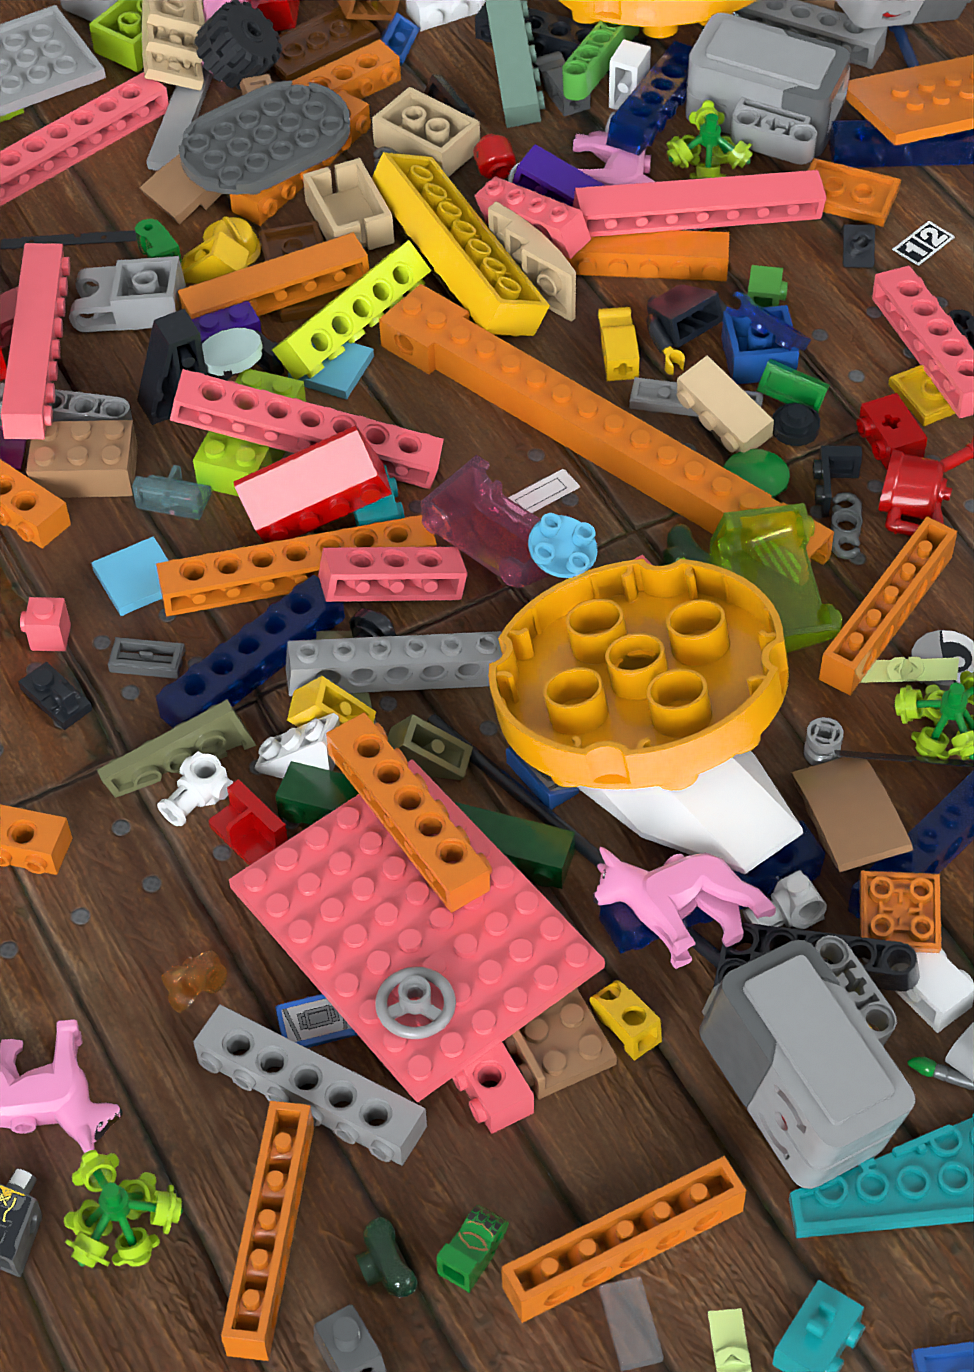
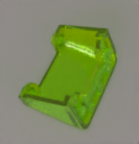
(772, 554)

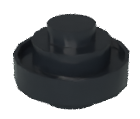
(796, 424)
(370, 624)

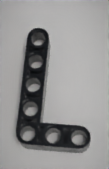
(881, 953)

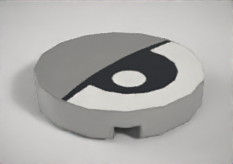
(946, 645)

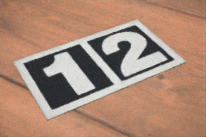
(923, 243)

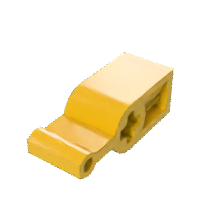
(619, 344)

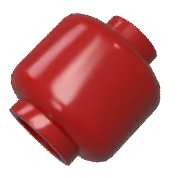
(494, 156)

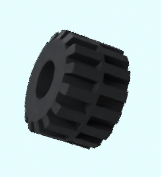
(237, 43)

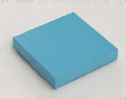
(341, 373)
(131, 575)

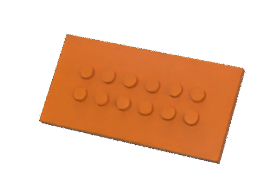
(918, 100)

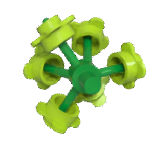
(725, 151)
(940, 708)
(118, 1204)

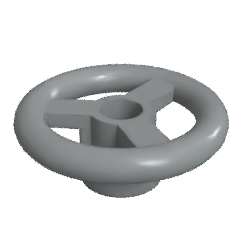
(414, 983)

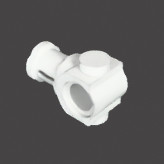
(195, 788)
(795, 903)

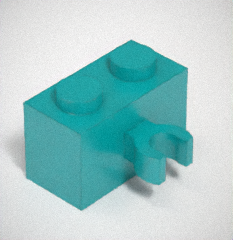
(820, 1332)

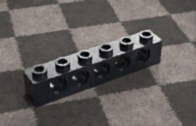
(549, 32)

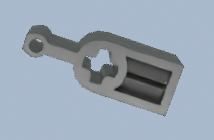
(551, 71)

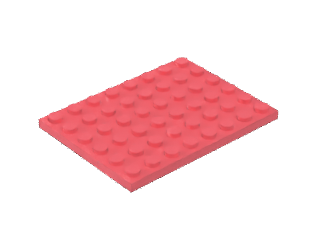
(361, 910)

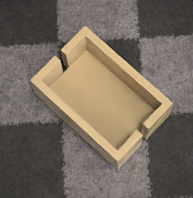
(354, 207)

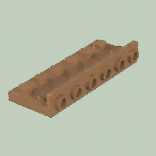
(560, 1046)

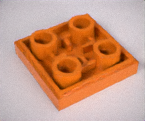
(901, 908)

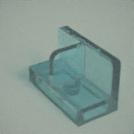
(171, 495)

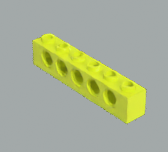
(297, 350)

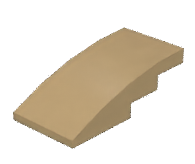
(169, 41)
(537, 259)

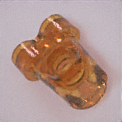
(192, 978)

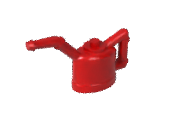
(917, 487)

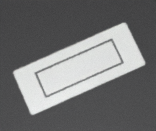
(545, 491)

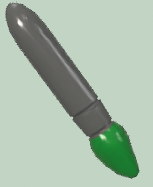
(942, 1072)

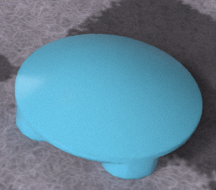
(562, 545)

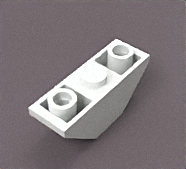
(301, 744)

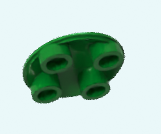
(761, 469)

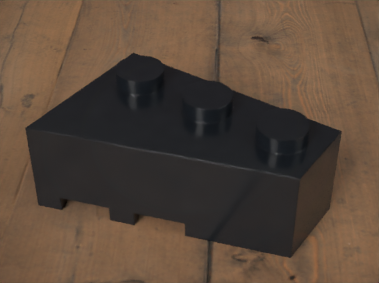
(172, 347)

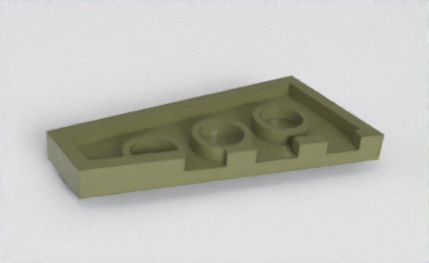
(208, 733)

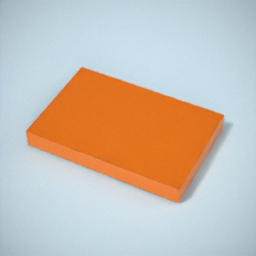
(856, 192)

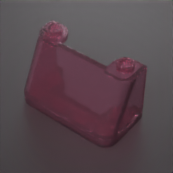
(484, 523)

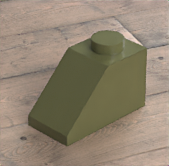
(431, 748)

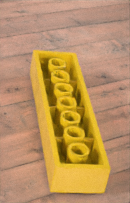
(459, 245)

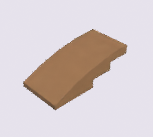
(176, 192)
(851, 812)

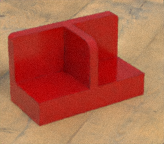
(248, 824)

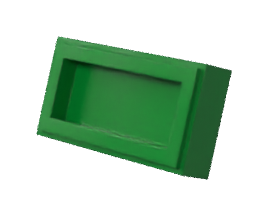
(792, 386)

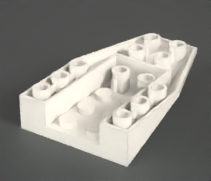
(723, 813)

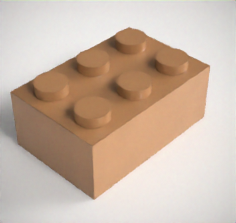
(85, 458)

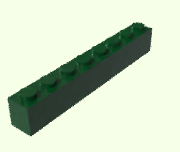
(536, 849)

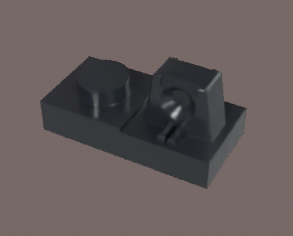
(441, 91)
(55, 695)

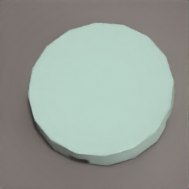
(232, 350)

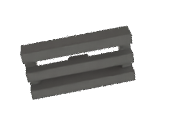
(145, 662)

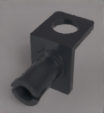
(858, 246)

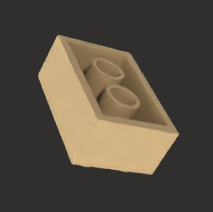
(426, 128)

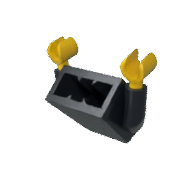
(680, 317)

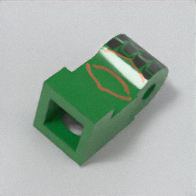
(155, 240)
(471, 1248)

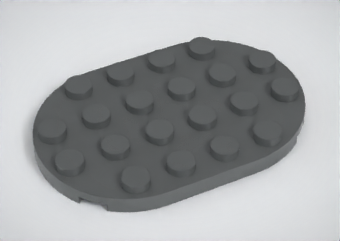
(264, 137)

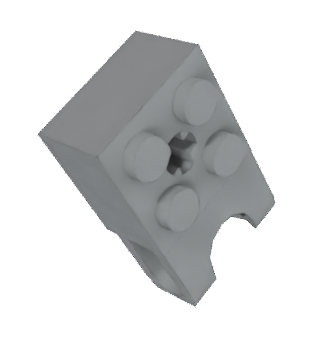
(127, 294)

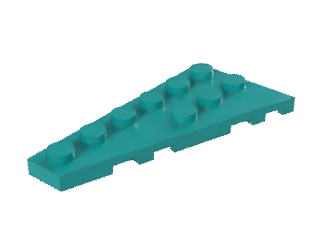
(910, 1187)

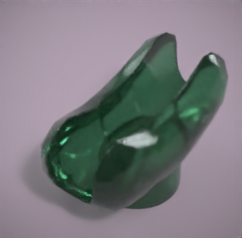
(683, 546)
(382, 1260)

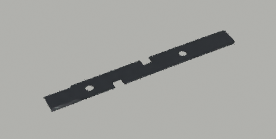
(69, 239)
(907, 758)

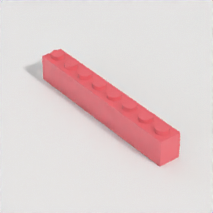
(701, 203)
(35, 342)

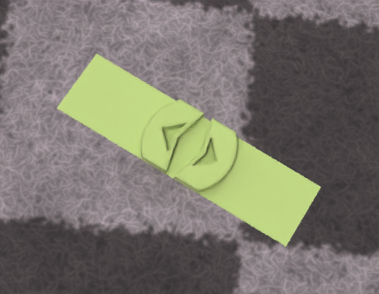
(912, 669)
(729, 1341)

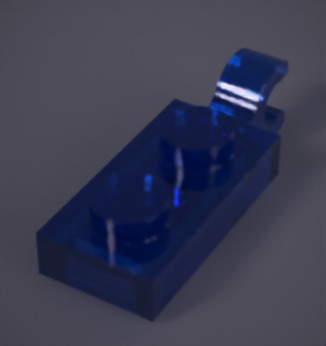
(766, 321)

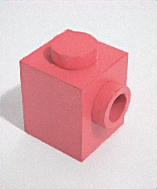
(46, 624)

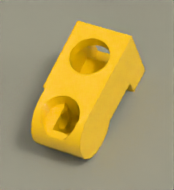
(628, 1018)

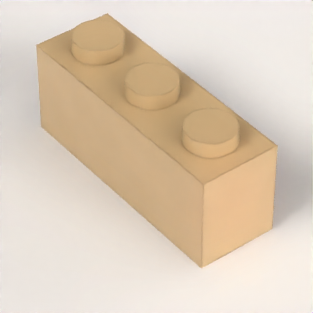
(724, 407)

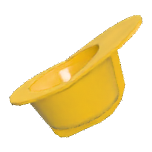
(239, 231)

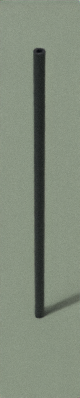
(548, 817)

